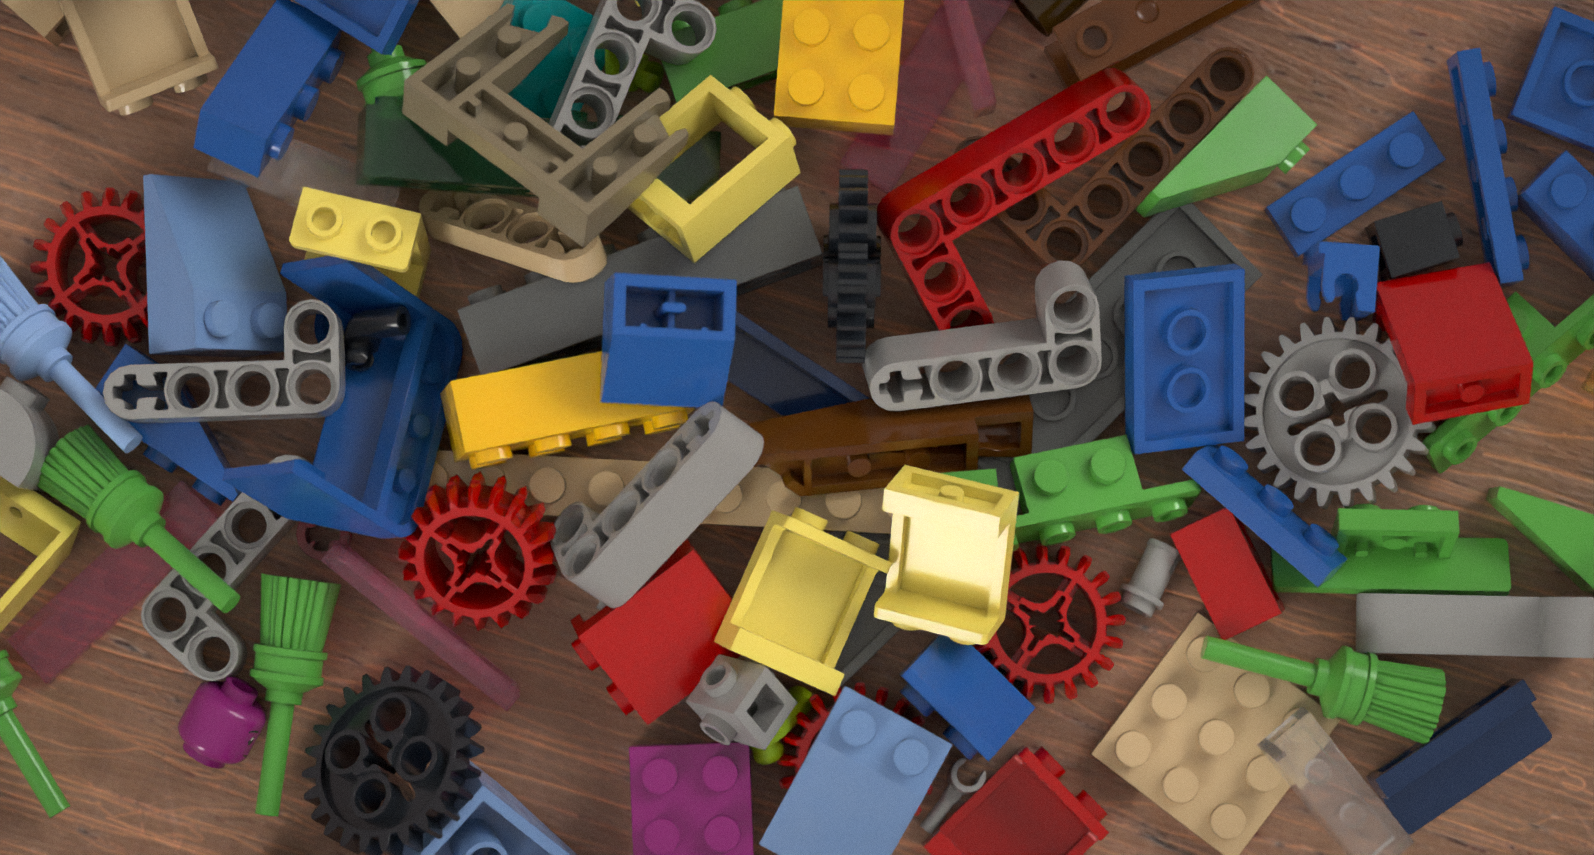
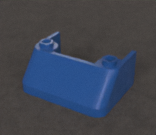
(388, 430)

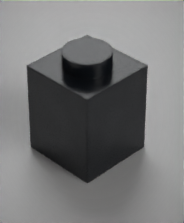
(1415, 240)

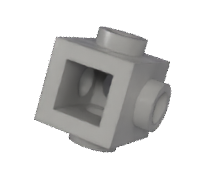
(741, 702)

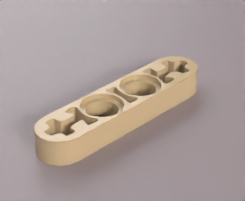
(551, 255)

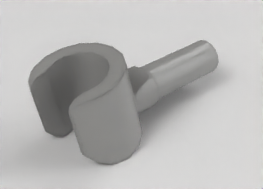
(950, 796)

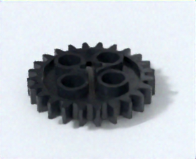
(852, 265)
(432, 730)

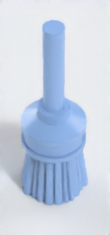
(36, 345)

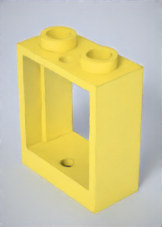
(741, 191)
(39, 529)

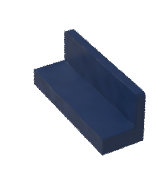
(781, 375)
(1461, 756)

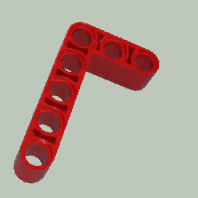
(997, 190)

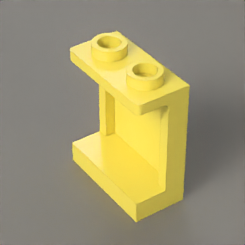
(363, 233)
(948, 555)
(800, 598)

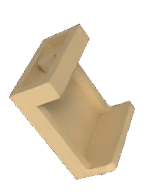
(138, 49)

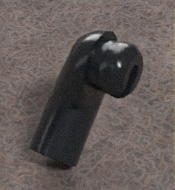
(366, 332)

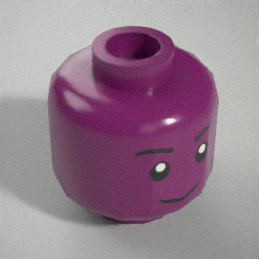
(222, 722)

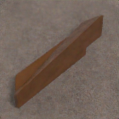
(866, 446)

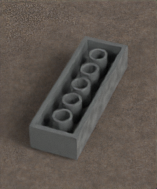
(565, 319)

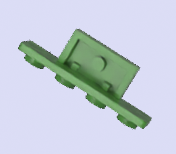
(1551, 352)
(1089, 489)
(1405, 555)

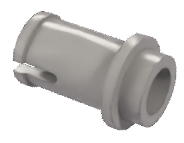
(1150, 578)

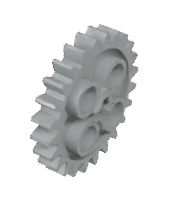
(1355, 463)

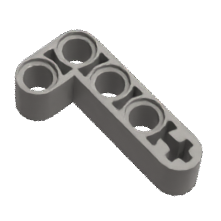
(628, 42)
(985, 345)
(228, 377)
(658, 509)
(201, 620)
(1475, 625)

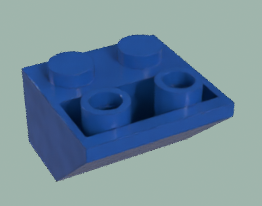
(666, 340)
(967, 694)

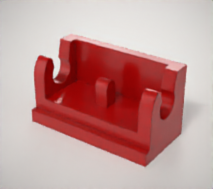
(1227, 572)

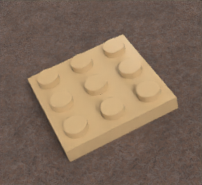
(1195, 738)

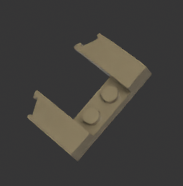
(577, 188)

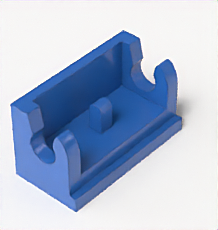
(1345, 272)

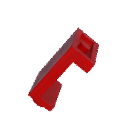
(1455, 342)
(659, 637)
(1021, 813)

